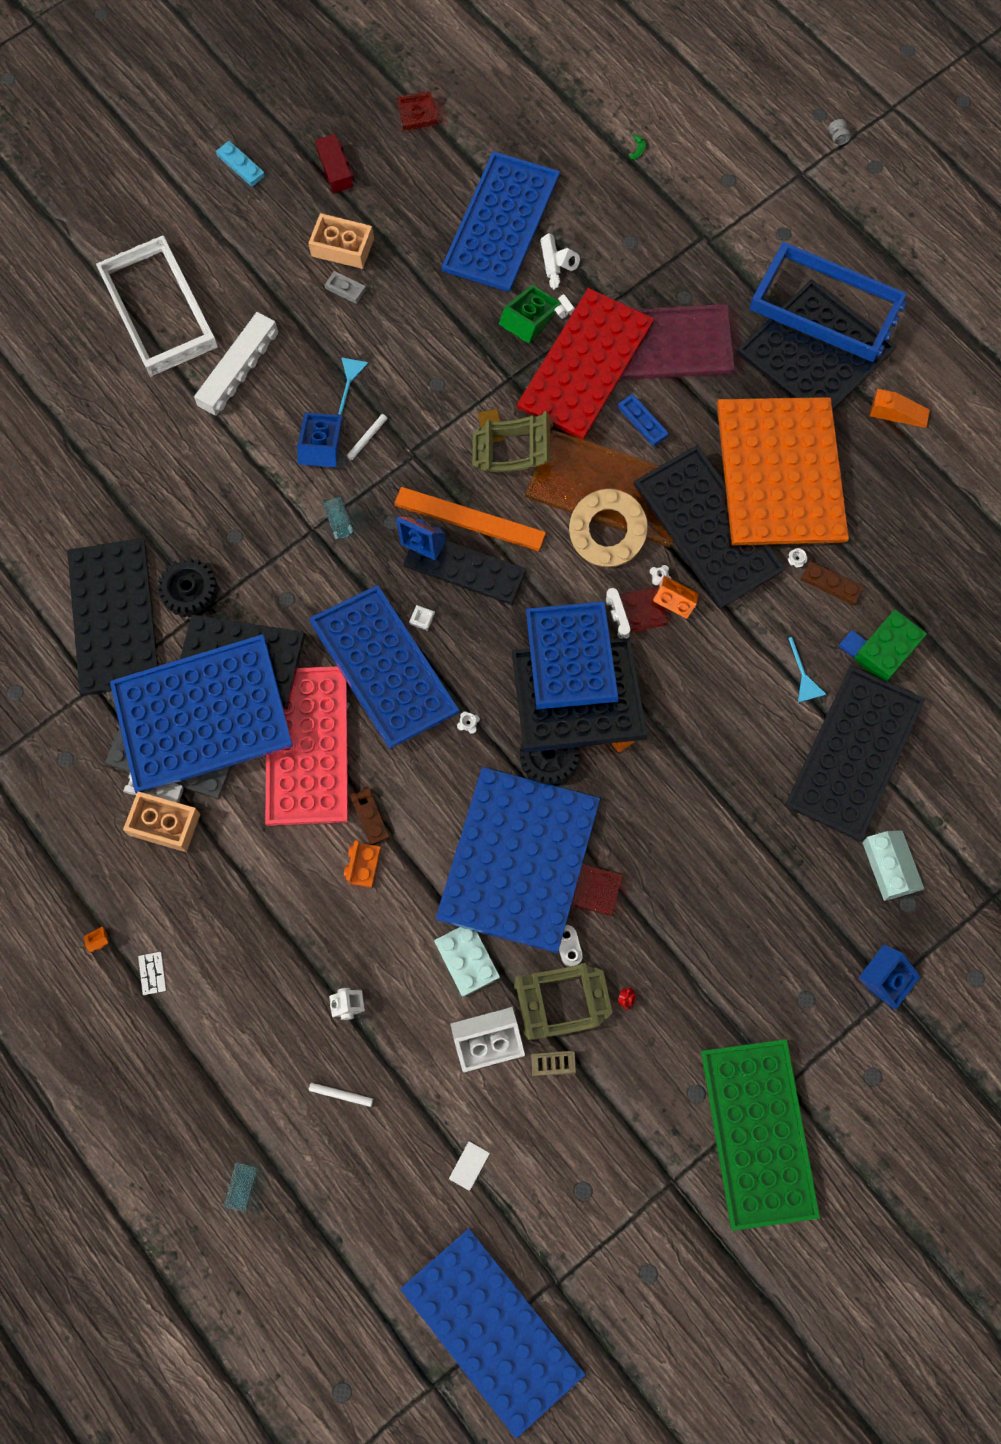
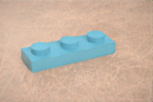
(240, 163)

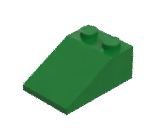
(529, 313)

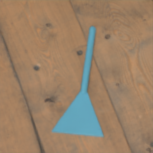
(352, 369)
(808, 688)

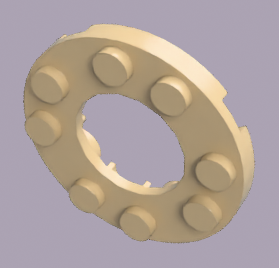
(612, 555)

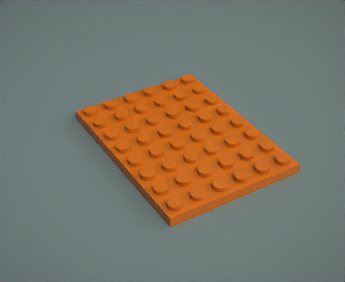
(781, 471)

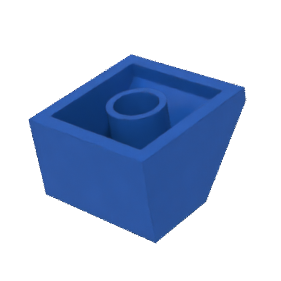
(889, 976)

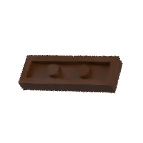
(832, 583)

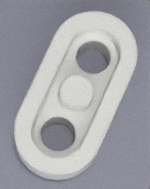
(570, 945)

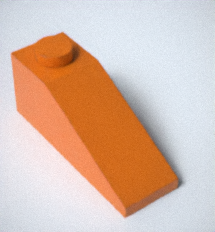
(897, 408)

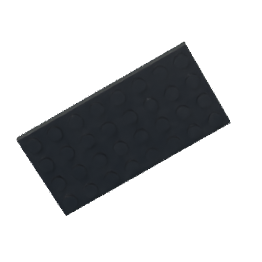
(694, 512)
(111, 613)
(854, 753)

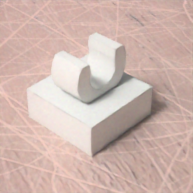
(565, 308)

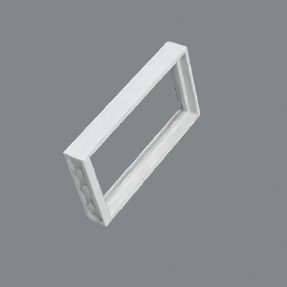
(180, 353)

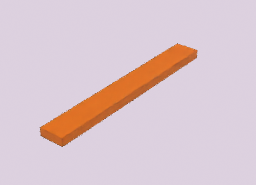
(470, 519)

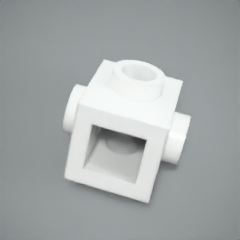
(346, 1003)

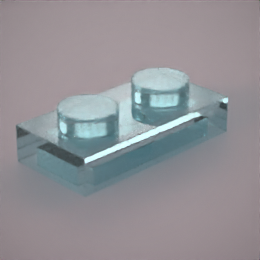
(240, 1187)

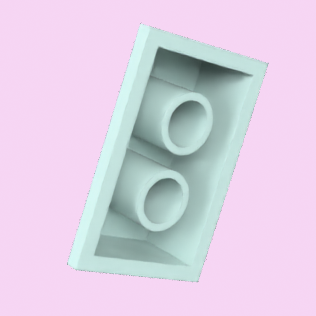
(892, 864)

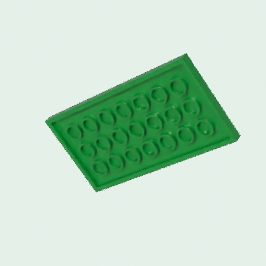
(759, 1135)

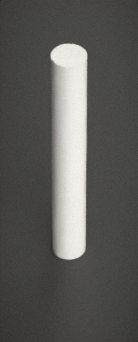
(366, 437)
(347, 1096)

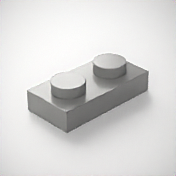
(345, 287)

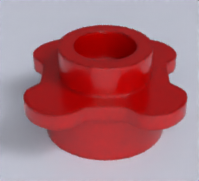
(627, 997)

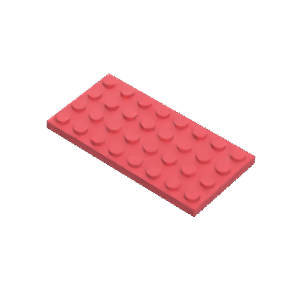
(312, 777)

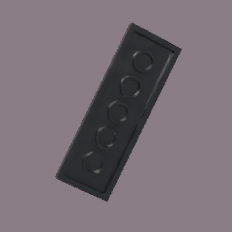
(470, 571)

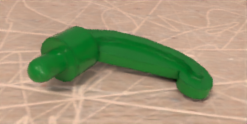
(640, 148)

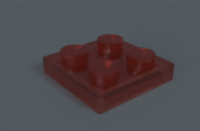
(417, 110)
(642, 610)
(597, 890)

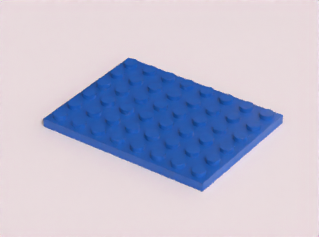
(200, 714)
(518, 860)

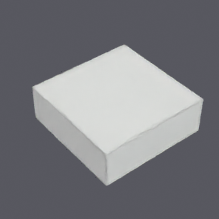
(422, 618)

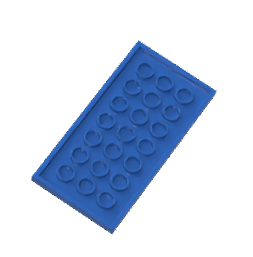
(500, 221)
(384, 666)
(492, 1333)

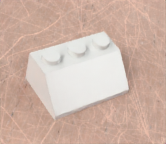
(487, 1039)

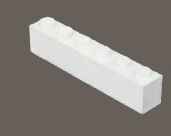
(236, 364)

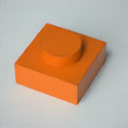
(96, 939)

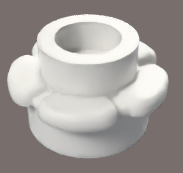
(797, 553)

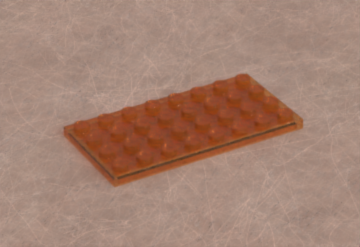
(586, 468)

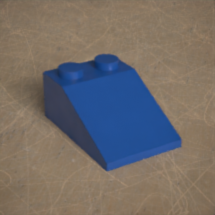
(319, 440)
(420, 537)

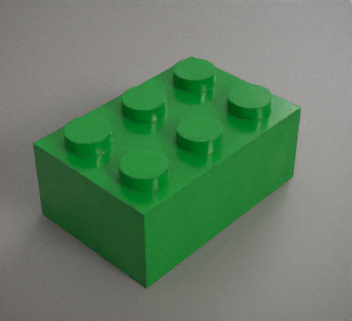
(890, 646)

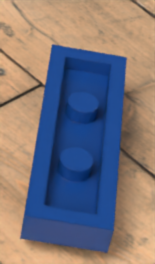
(643, 420)

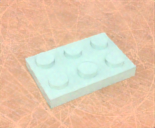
(466, 960)

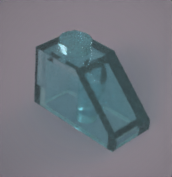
(337, 518)

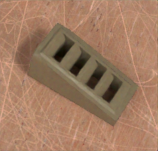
(571, 1063)

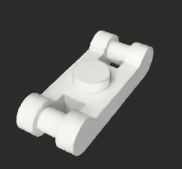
(618, 614)

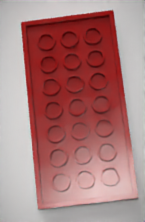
(585, 363)

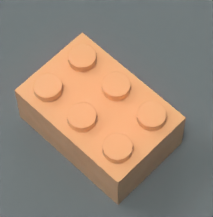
(341, 241)
(161, 821)

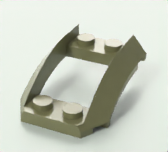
(539, 432)
(533, 1008)

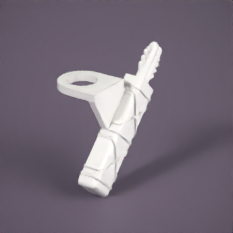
(556, 259)

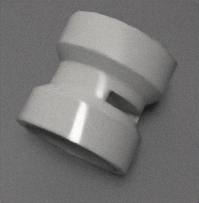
(839, 131)

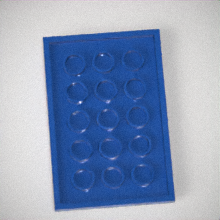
(571, 655)

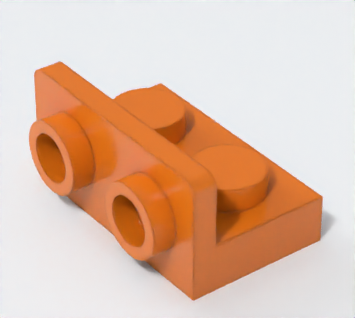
(676, 597)
(362, 864)

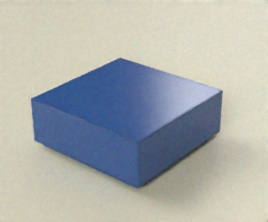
(852, 643)

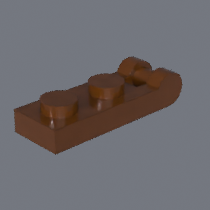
(369, 817)

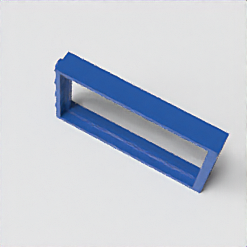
(842, 274)

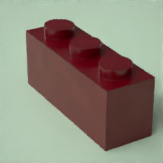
(334, 163)

